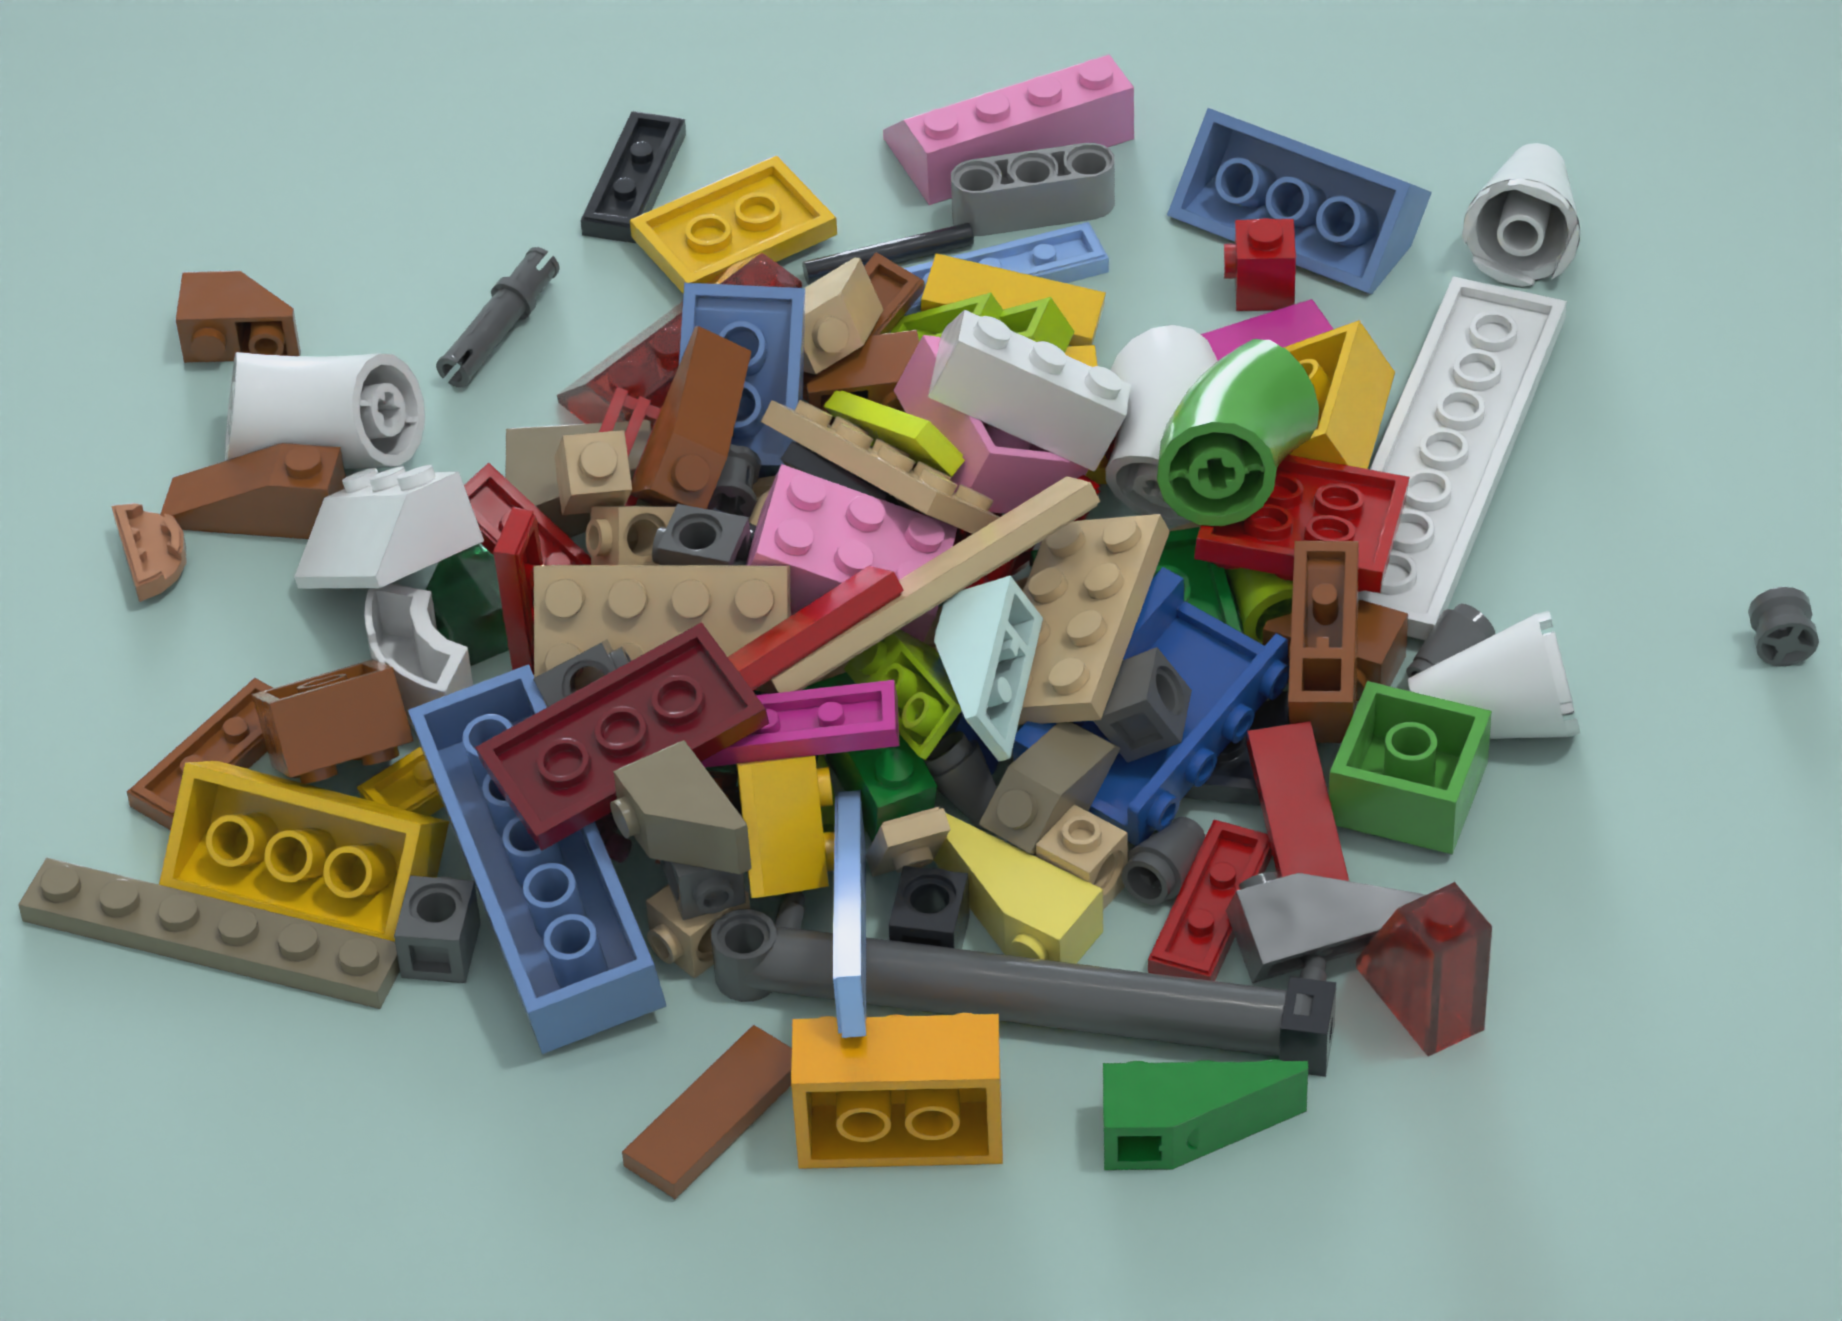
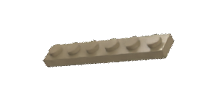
(211, 932)

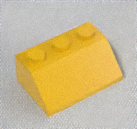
(1351, 393)

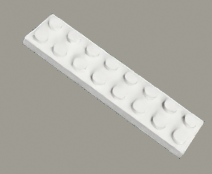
(1457, 435)

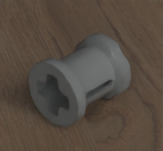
(735, 485)

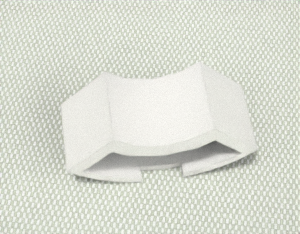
(406, 637)

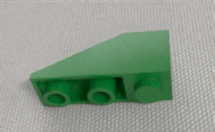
(1184, 1110)

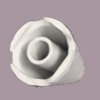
(1524, 219)
(1512, 675)

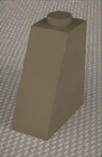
(533, 469)

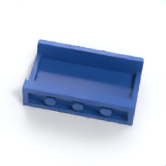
(1228, 685)

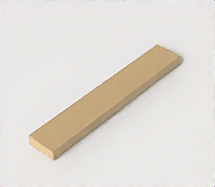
(947, 576)

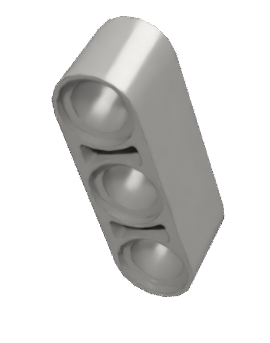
(1033, 188)

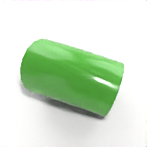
(1234, 433)

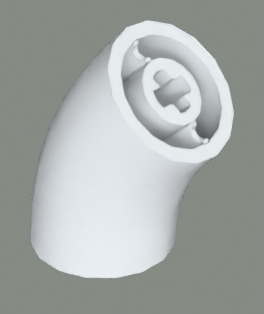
(1161, 371)
(348, 402)

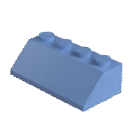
(1345, 215)

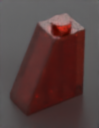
(1433, 967)

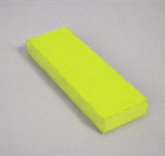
(899, 429)

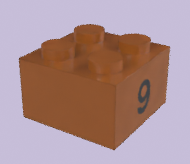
(333, 720)

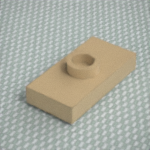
(908, 841)

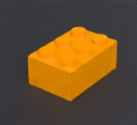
(899, 1094)

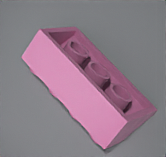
(1052, 110)

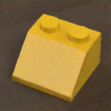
(784, 824)

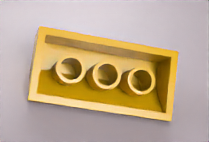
(297, 848)

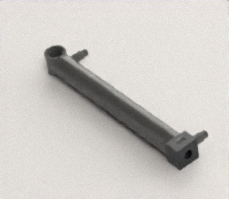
(1293, 1024)

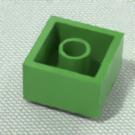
(1409, 767)

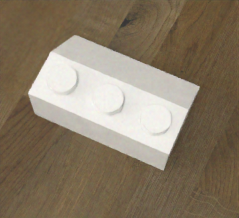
(1028, 389)
(387, 528)

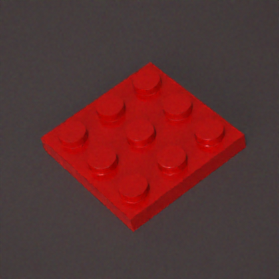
(1314, 504)

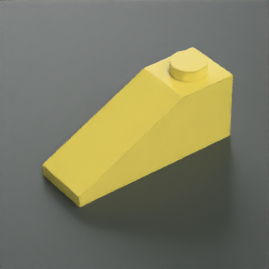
(1022, 899)

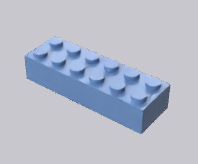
(553, 909)

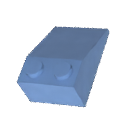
(773, 328)

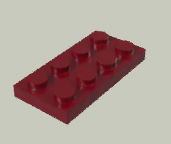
(563, 759)

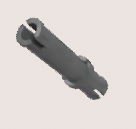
(511, 300)

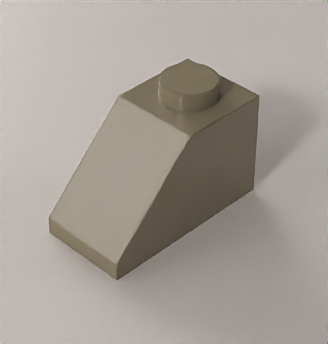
(1046, 782)
(680, 812)

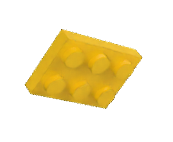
(732, 220)

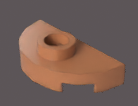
(152, 548)

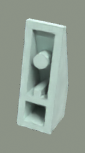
(988, 652)

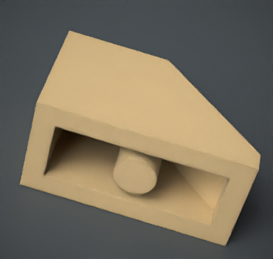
(838, 315)

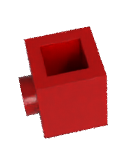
(1262, 264)

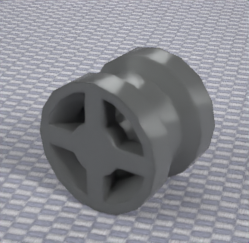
(1783, 626)

